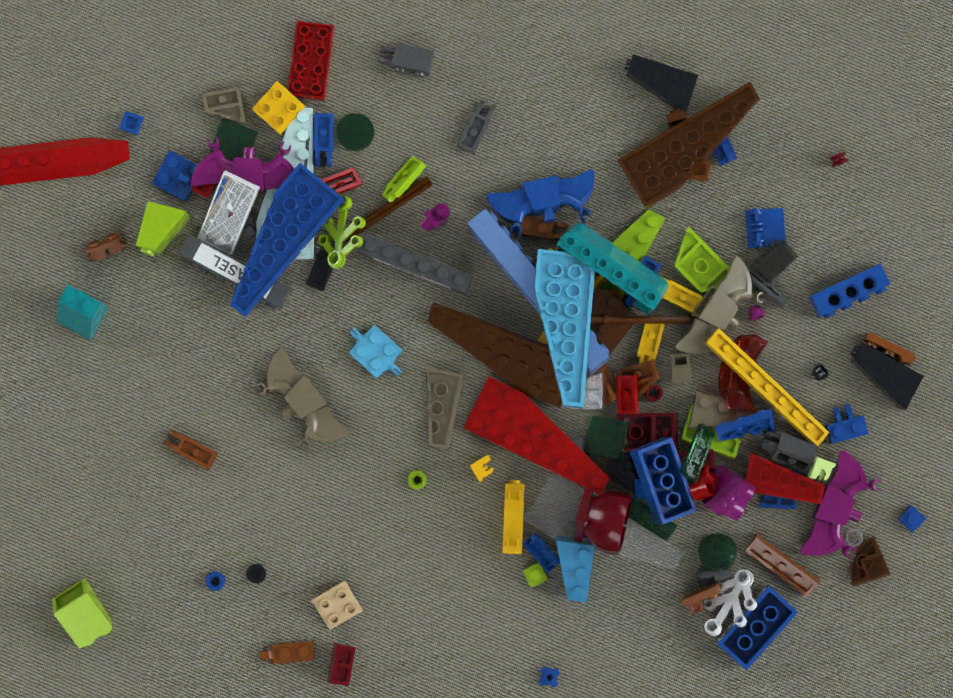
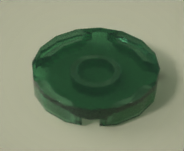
(355, 132)
(717, 552)

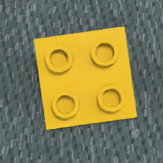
(278, 107)

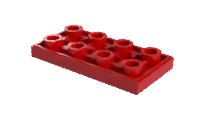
(310, 60)

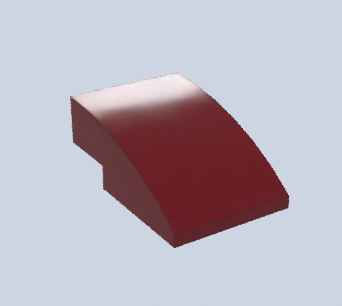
(649, 427)

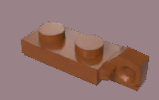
(289, 652)

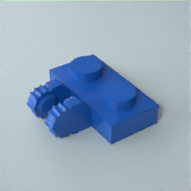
(848, 428)

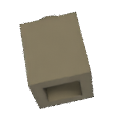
(680, 368)

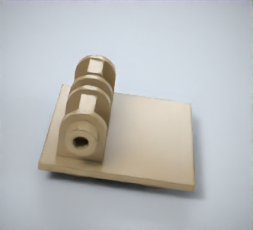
(337, 605)

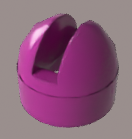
(756, 313)

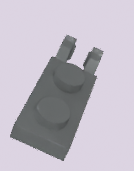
(475, 129)

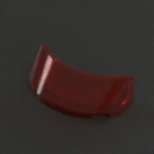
(731, 385)

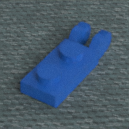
(323, 137)

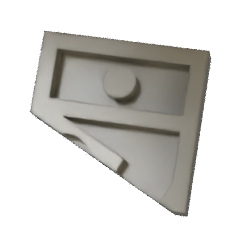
(225, 104)

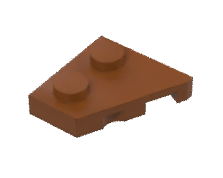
(646, 375)

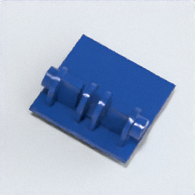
(764, 226)

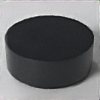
(256, 573)

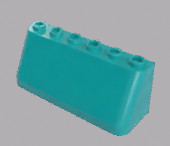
(614, 266)

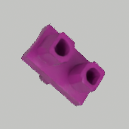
(436, 217)

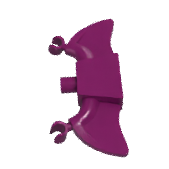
(270, 174)
(837, 508)

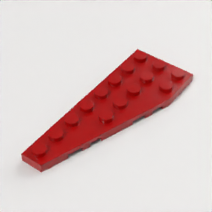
(521, 427)

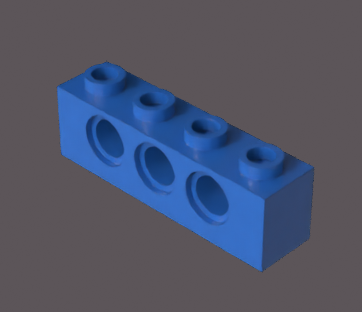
(875, 275)

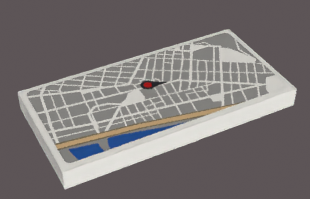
(228, 212)

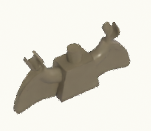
(718, 309)
(302, 400)

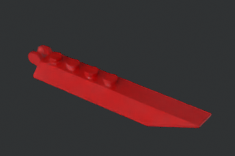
(60, 159)

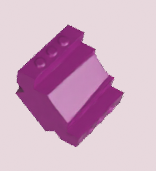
(731, 494)

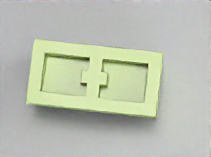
(819, 468)

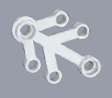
(731, 600)

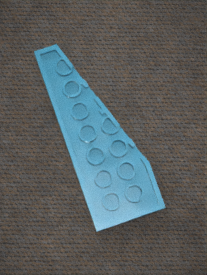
(565, 306)

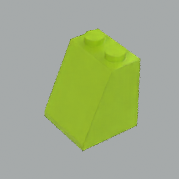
(159, 228)
(81, 614)

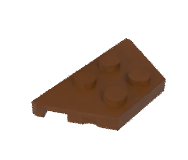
(609, 302)

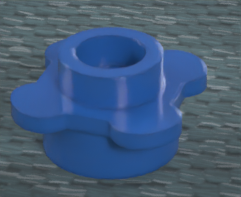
(553, 680)

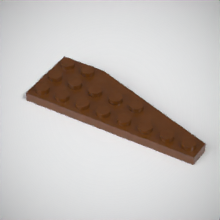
(675, 155)
(511, 355)

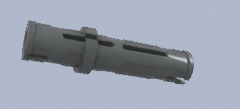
(766, 287)

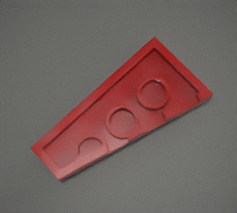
(782, 482)

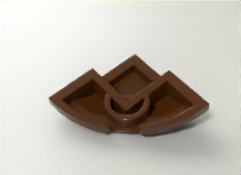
(868, 564)

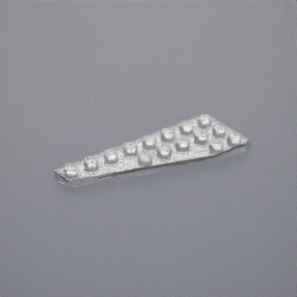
(557, 510)

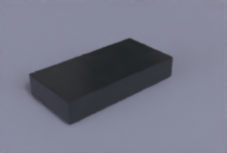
(320, 272)

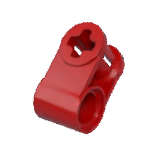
(705, 484)

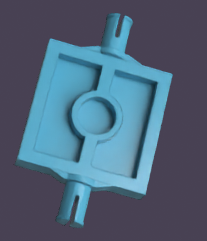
(375, 351)

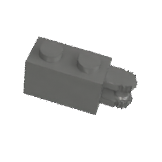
(408, 59)
(790, 451)

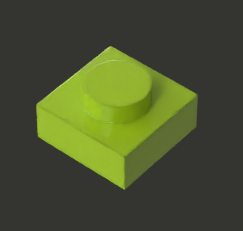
(535, 575)

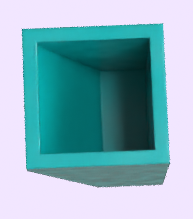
(80, 312)

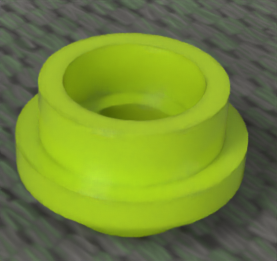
(423, 479)

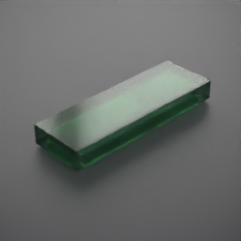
(697, 453)
(642, 515)

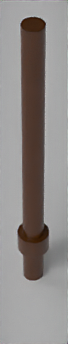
(607, 319)

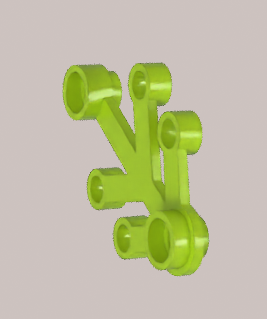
(340, 235)

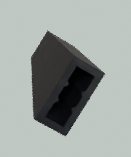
(663, 81)
(888, 375)

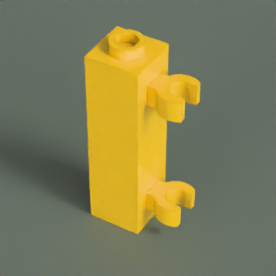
(513, 517)

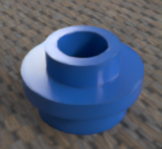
(209, 583)

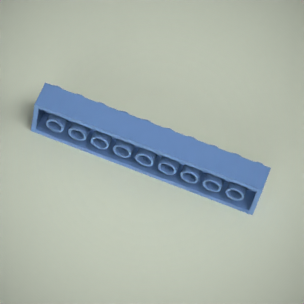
(521, 272)

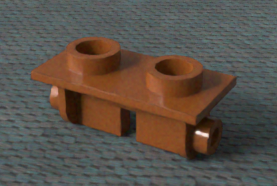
(112, 243)
(609, 385)

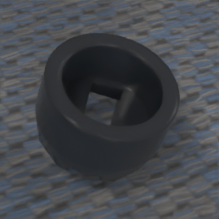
(820, 372)

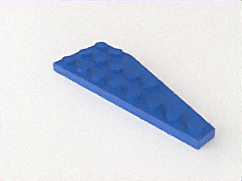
(293, 219)

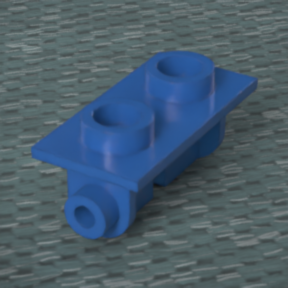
(724, 152)
(541, 552)

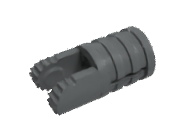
(709, 577)

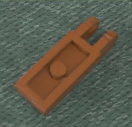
(537, 228)
(890, 349)
(192, 450)

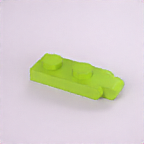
(403, 179)

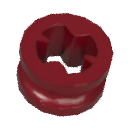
(838, 159)
(653, 399)

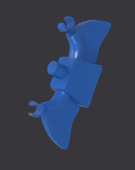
(543, 198)

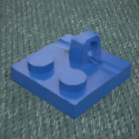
(175, 176)

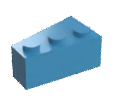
(576, 566)

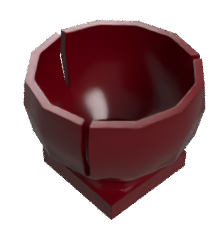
(602, 520)

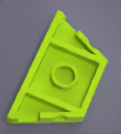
(699, 263)

